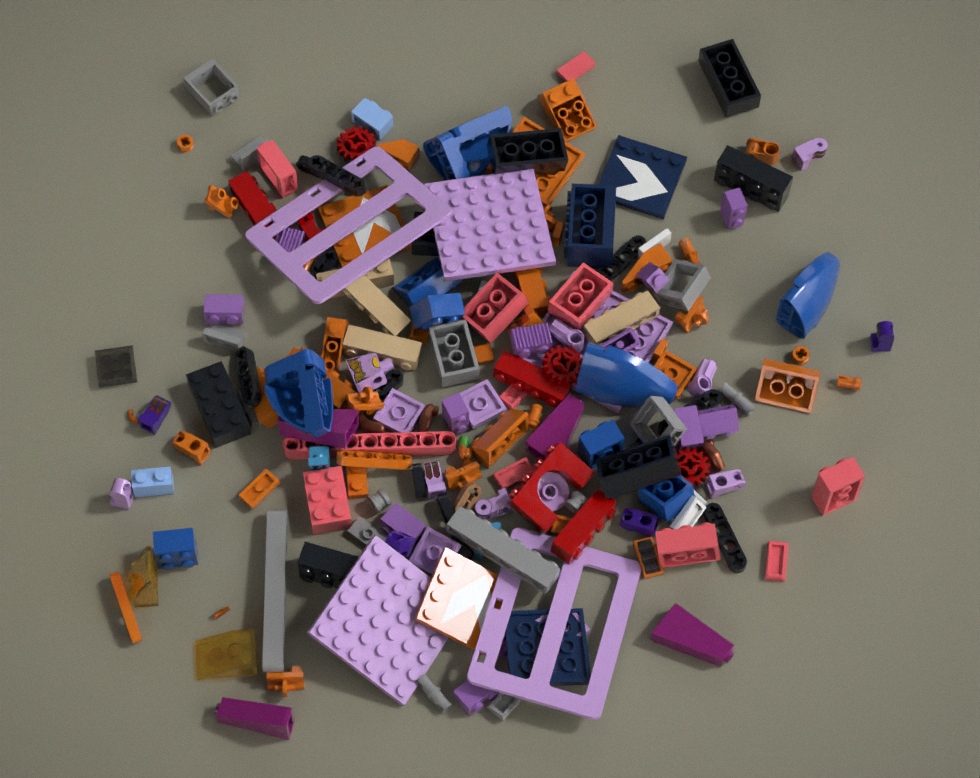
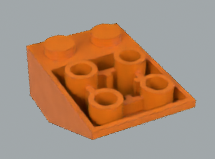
(567, 109)

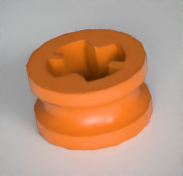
(187, 148)
(800, 349)

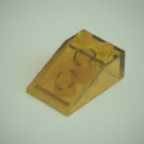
(144, 580)
(227, 655)

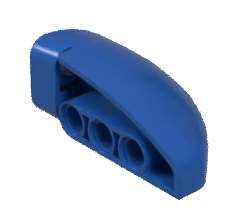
(463, 149)
(804, 306)
(621, 378)
(301, 392)

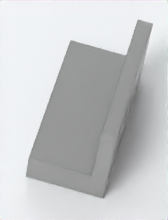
(248, 155)
(224, 337)

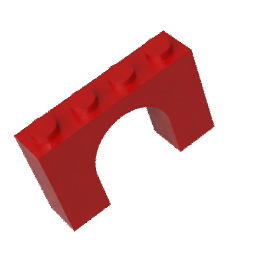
(526, 498)

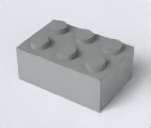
(454, 353)

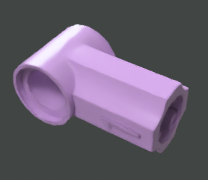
(566, 335)
(703, 378)

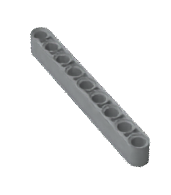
(275, 591)

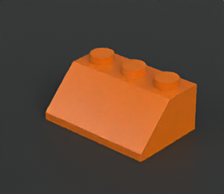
(787, 385)
(500, 436)

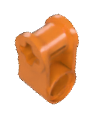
(761, 150)

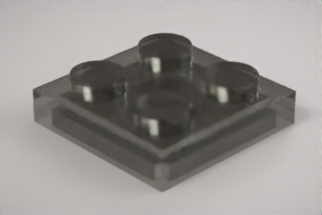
(116, 366)

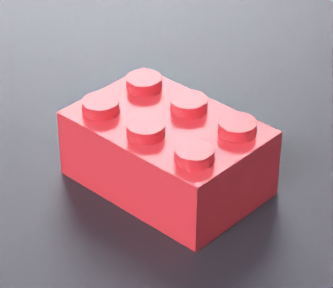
(580, 297)
(494, 307)
(837, 485)
(327, 500)
(687, 545)

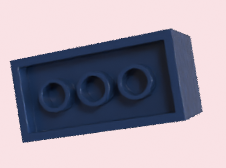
(590, 225)

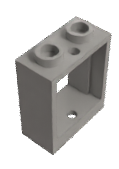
(203, 74)
(686, 299)
(644, 415)

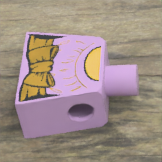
(368, 371)

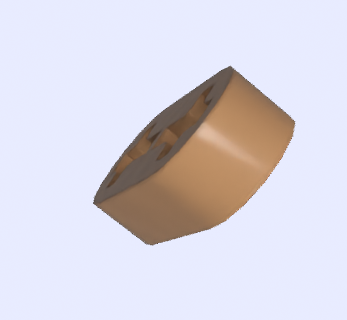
(465, 498)

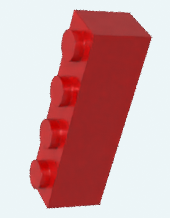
(251, 198)
(529, 378)
(583, 527)

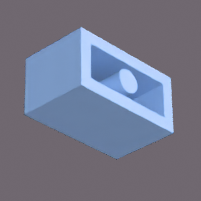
(374, 118)
(152, 481)

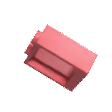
(277, 168)

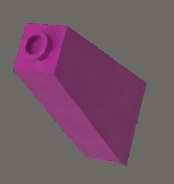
(557, 427)
(343, 428)
(692, 637)
(256, 717)

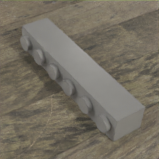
(503, 549)

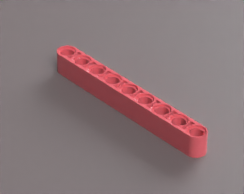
(379, 440)

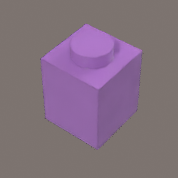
(653, 277)

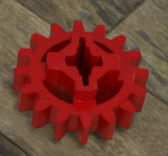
(355, 143)
(557, 370)
(696, 463)

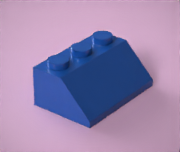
(424, 282)

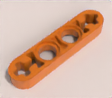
(373, 459)
(125, 607)

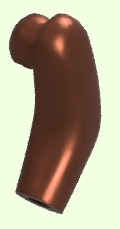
(426, 417)
(370, 426)
(713, 455)

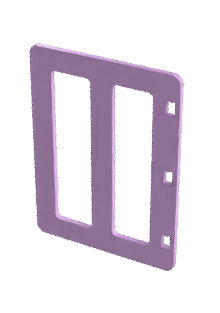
(291, 263)
(537, 686)

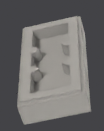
(364, 531)
(503, 705)

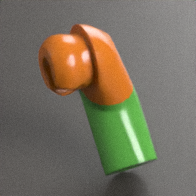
(464, 451)

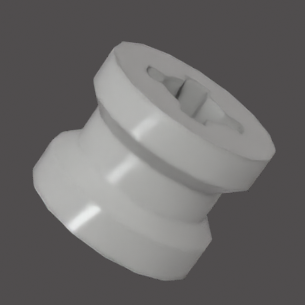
(379, 500)
(576, 502)

